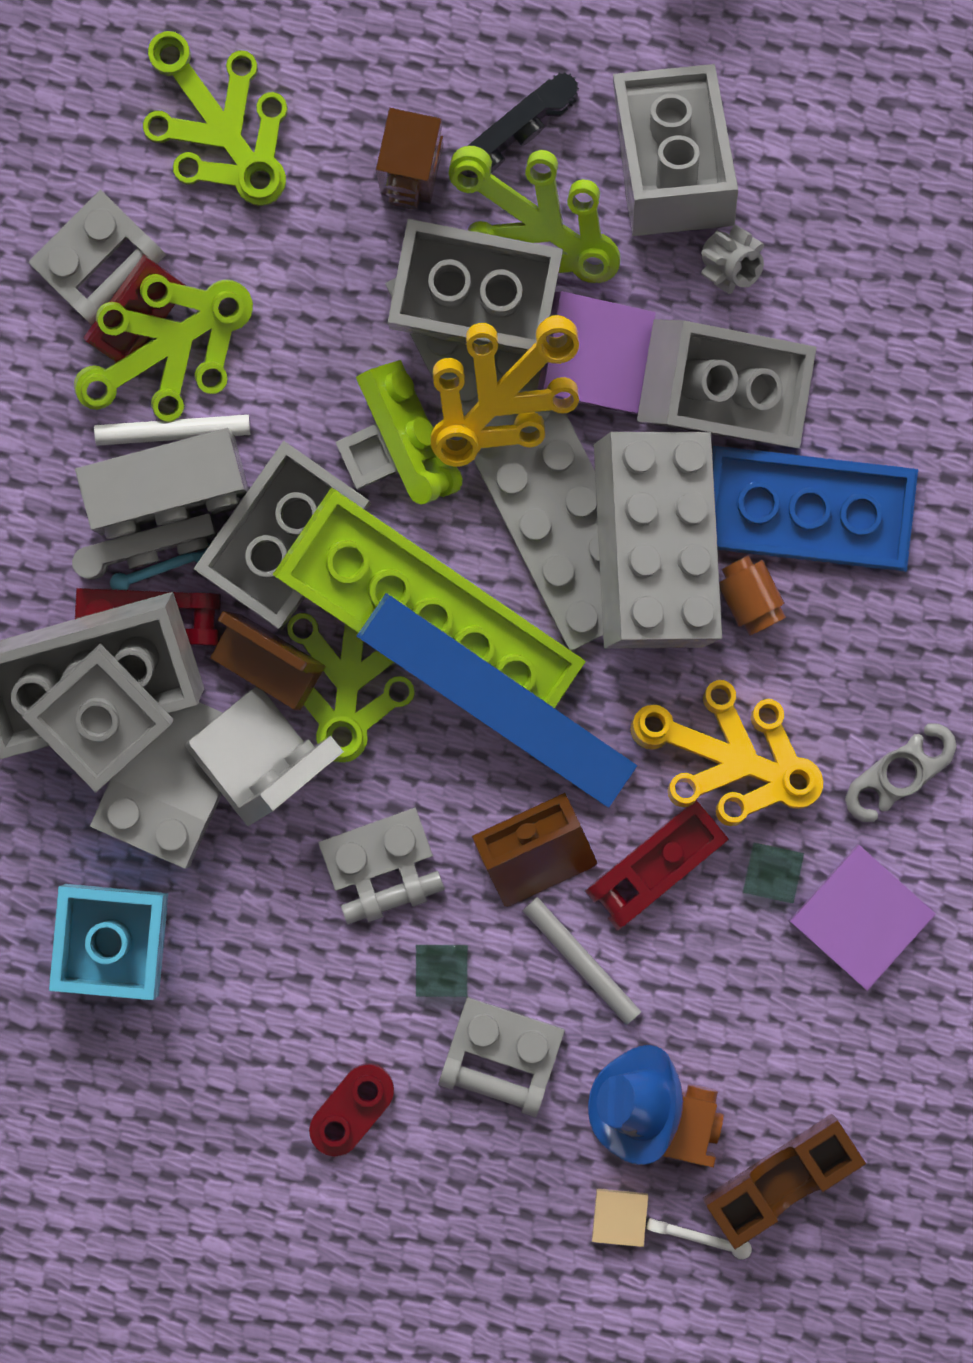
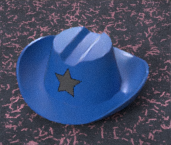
(637, 1105)

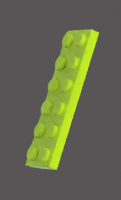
(352, 559)

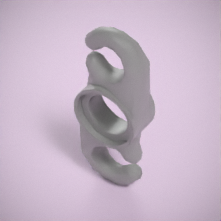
(925, 767)

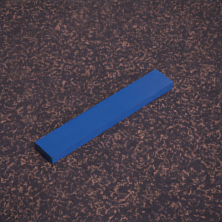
(496, 700)

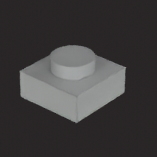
(366, 456)

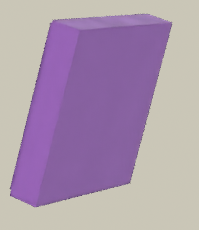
(610, 352)
(862, 917)

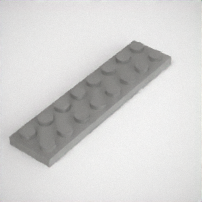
(542, 497)

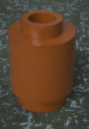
(751, 595)

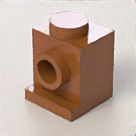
(697, 1128)

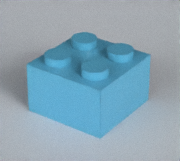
(108, 941)

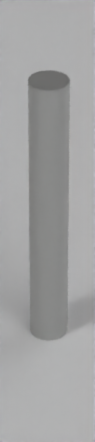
(581, 961)

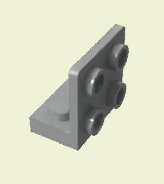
(258, 756)

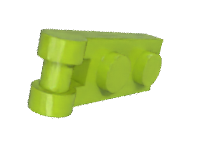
(407, 433)

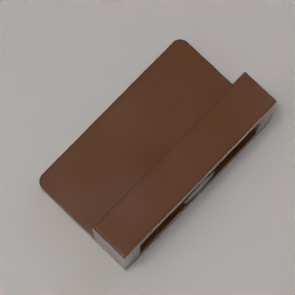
(266, 660)
(535, 850)

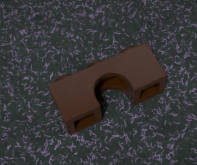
(409, 158)
(773, 1184)

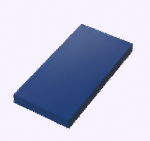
(813, 508)

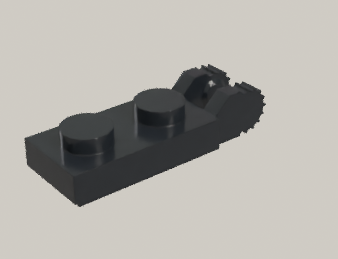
(524, 120)

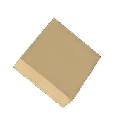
(620, 1217)

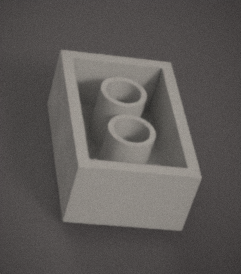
(469, 278)
(163, 484)
(264, 530)

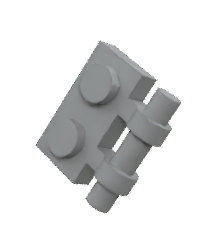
(375, 851)

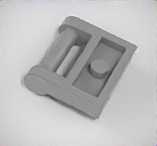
(84, 246)
(507, 1040)

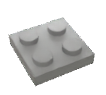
(98, 718)

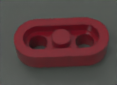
(351, 1109)

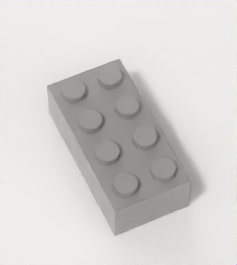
(657, 540)
(141, 636)

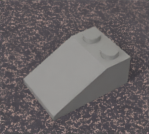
(675, 150)
(726, 383)
(163, 794)

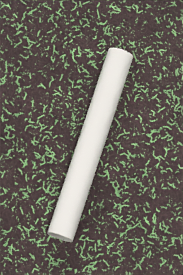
(167, 431)

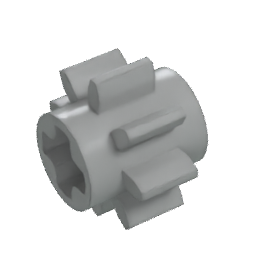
(732, 259)

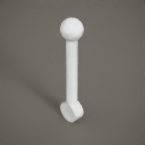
(664, 1228)

